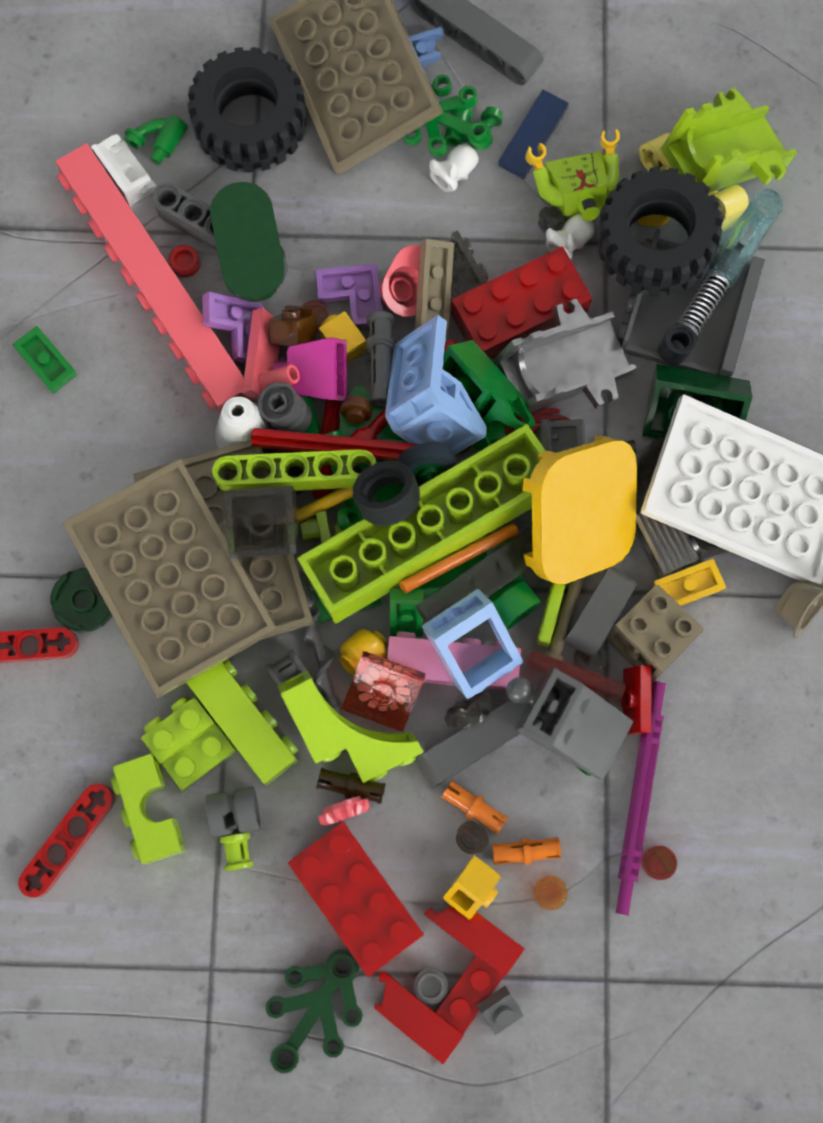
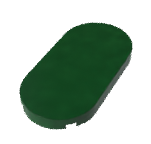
(247, 241)

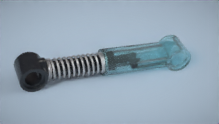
(722, 274)

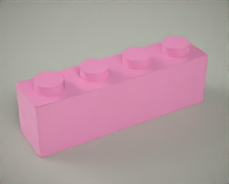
(422, 657)

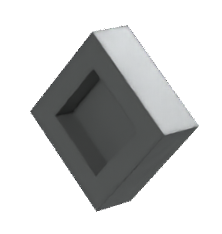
(500, 1010)

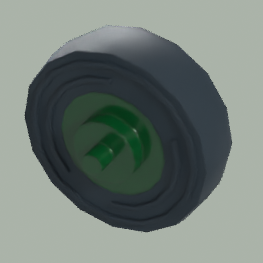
(428, 460)

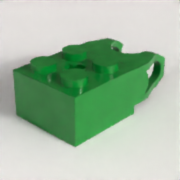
(488, 389)

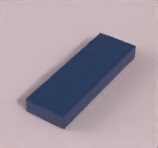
(535, 129)

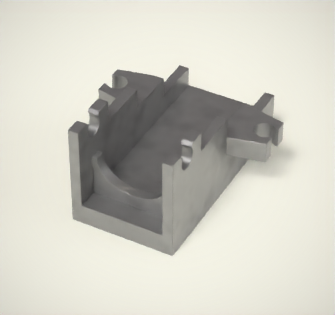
(566, 360)

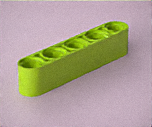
(280, 463)

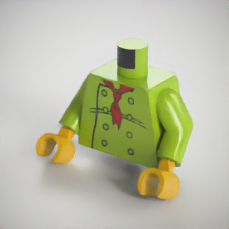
(577, 182)

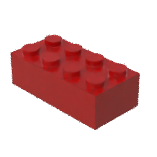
(519, 302)
(356, 899)

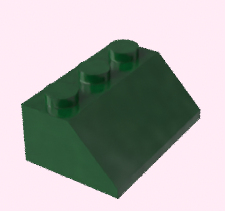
(670, 383)

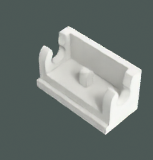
(124, 169)

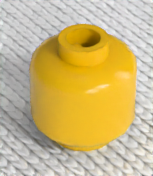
(361, 641)

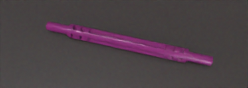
(640, 802)

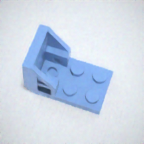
(424, 398)

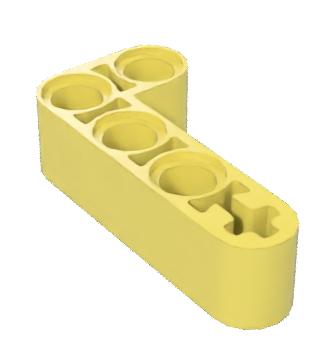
(732, 200)

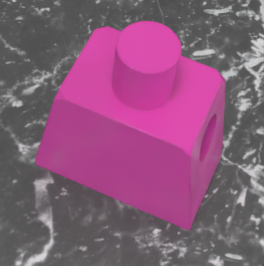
(320, 367)

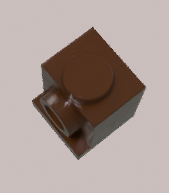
(293, 326)

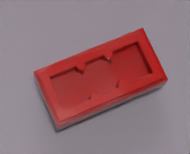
(637, 698)

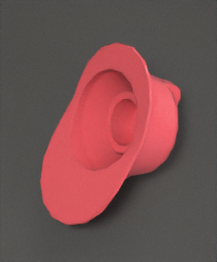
(400, 282)

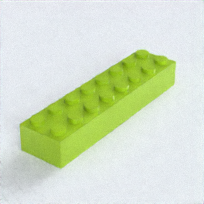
(451, 515)

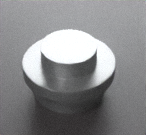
(430, 986)

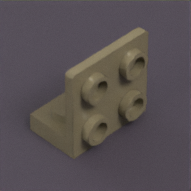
(654, 632)

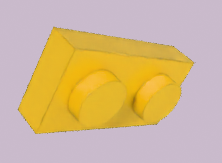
(693, 583)

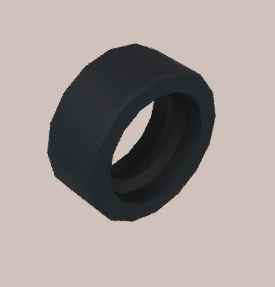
(378, 476)

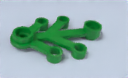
(478, 142)

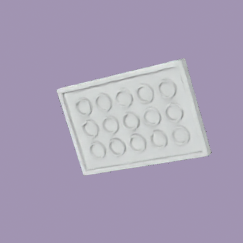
(740, 490)

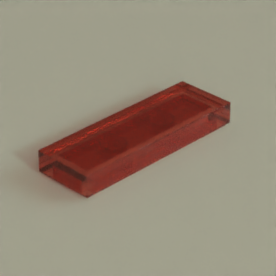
(595, 682)

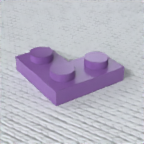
(351, 283)
(230, 315)

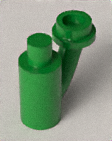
(491, 116)
(170, 134)

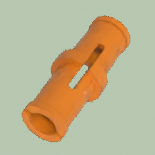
(474, 807)
(526, 851)

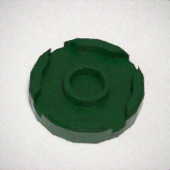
(78, 602)

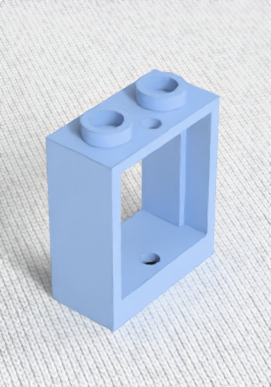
(446, 629)

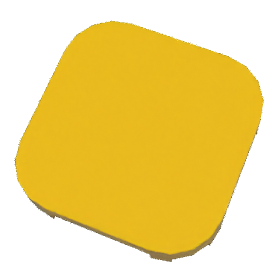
(582, 509)

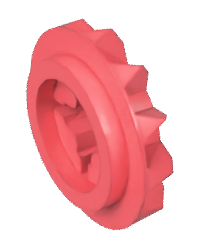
(343, 810)

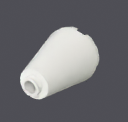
(237, 421)

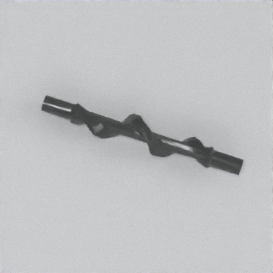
(324, 654)

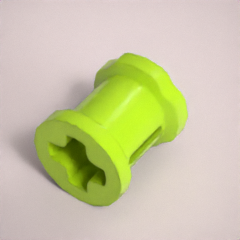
(236, 852)

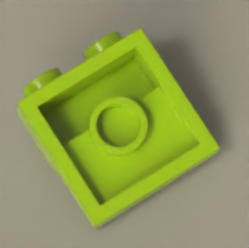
(187, 742)

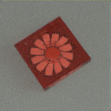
(383, 691)

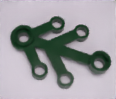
(319, 1005)

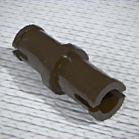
(350, 785)

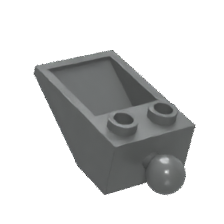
(574, 725)

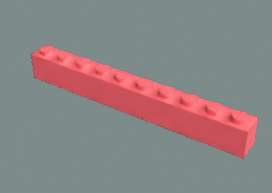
(152, 276)

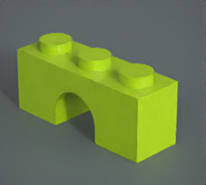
(135, 783)

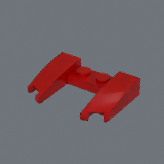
(443, 1029)

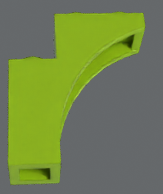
(329, 732)

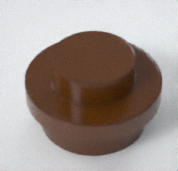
(356, 409)

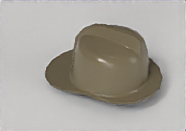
(800, 605)

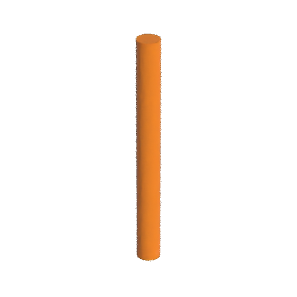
(458, 558)

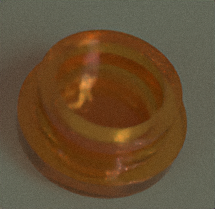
(550, 892)

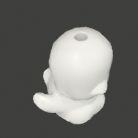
(456, 167)
(572, 236)

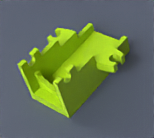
(726, 143)

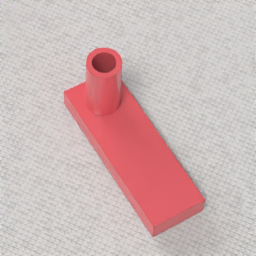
(261, 358)

